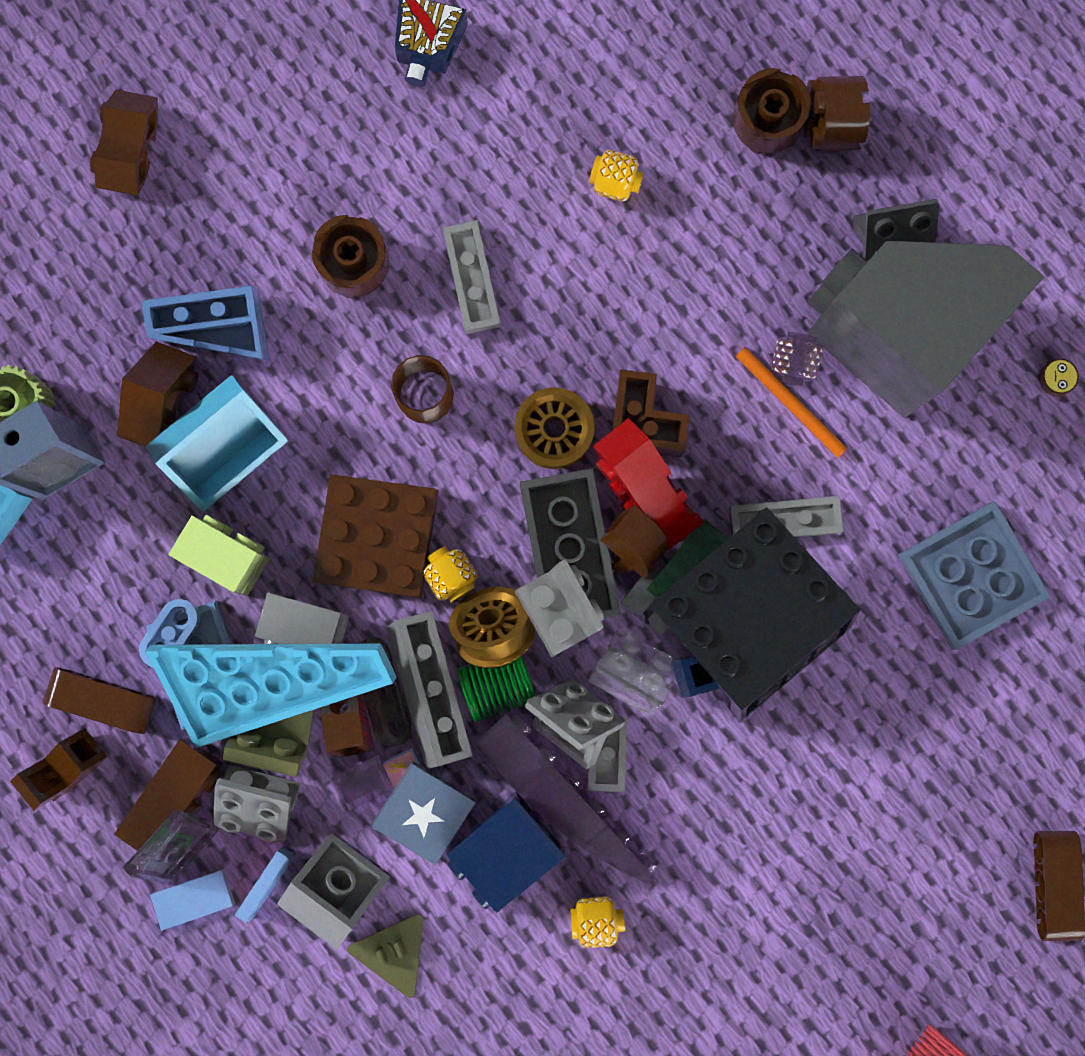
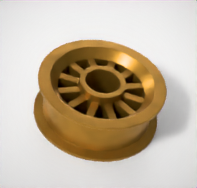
(563, 398)
(491, 627)

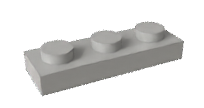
(471, 277)
(799, 516)

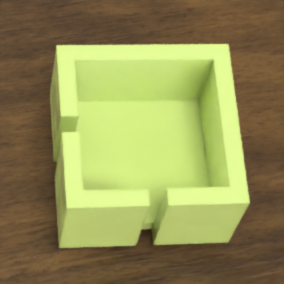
(218, 556)

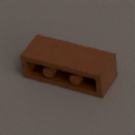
(174, 786)

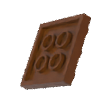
(375, 535)

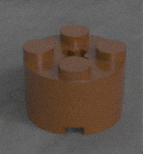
(778, 94)
(837, 113)
(362, 239)

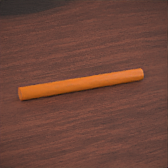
(791, 402)

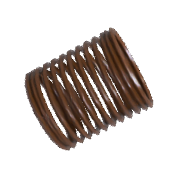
(414, 365)

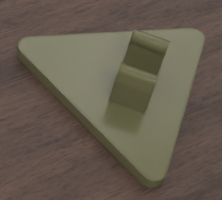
(393, 953)

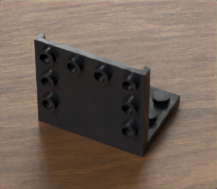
(756, 612)

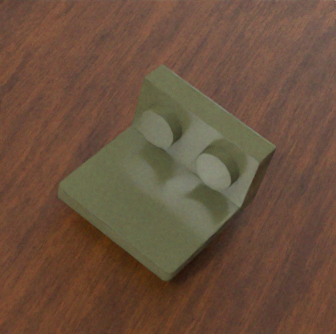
(273, 747)

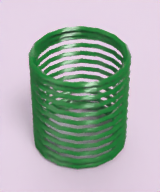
(514, 668)

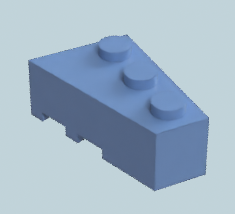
(210, 320)

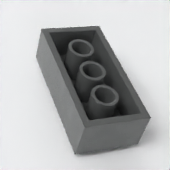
(568, 526)

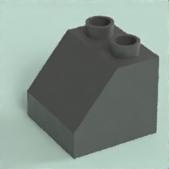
(917, 313)

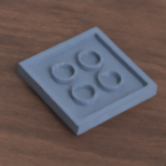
(973, 575)

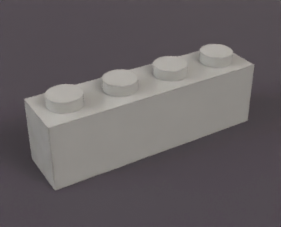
(429, 690)

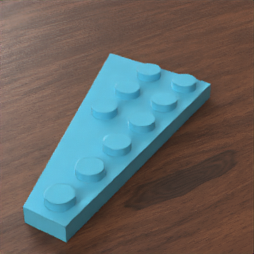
(248, 686)

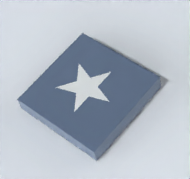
(423, 812)

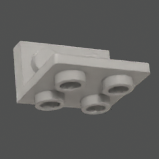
(560, 608)

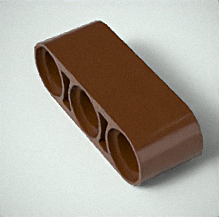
(99, 701)
(1060, 886)

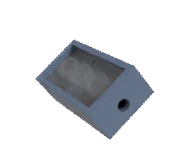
(44, 451)

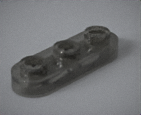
(388, 707)

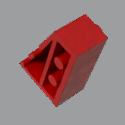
(644, 481)

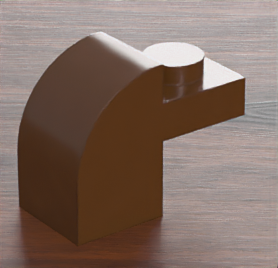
(636, 542)
(60, 770)

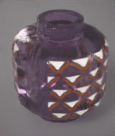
(797, 358)

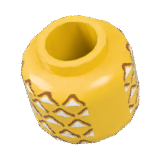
(616, 175)
(450, 574)
(596, 922)

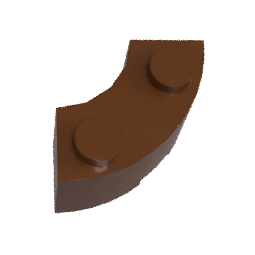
(122, 153)

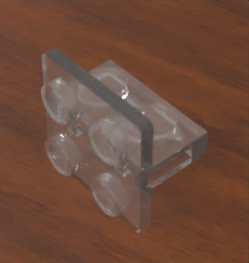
(634, 672)

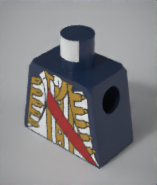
(427, 37)

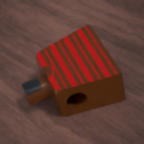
(347, 732)

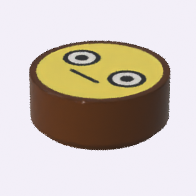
(1058, 377)

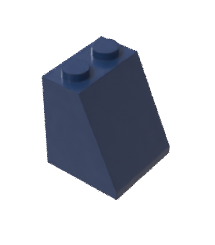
(505, 854)

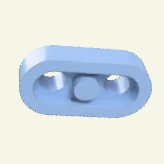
(168, 630)

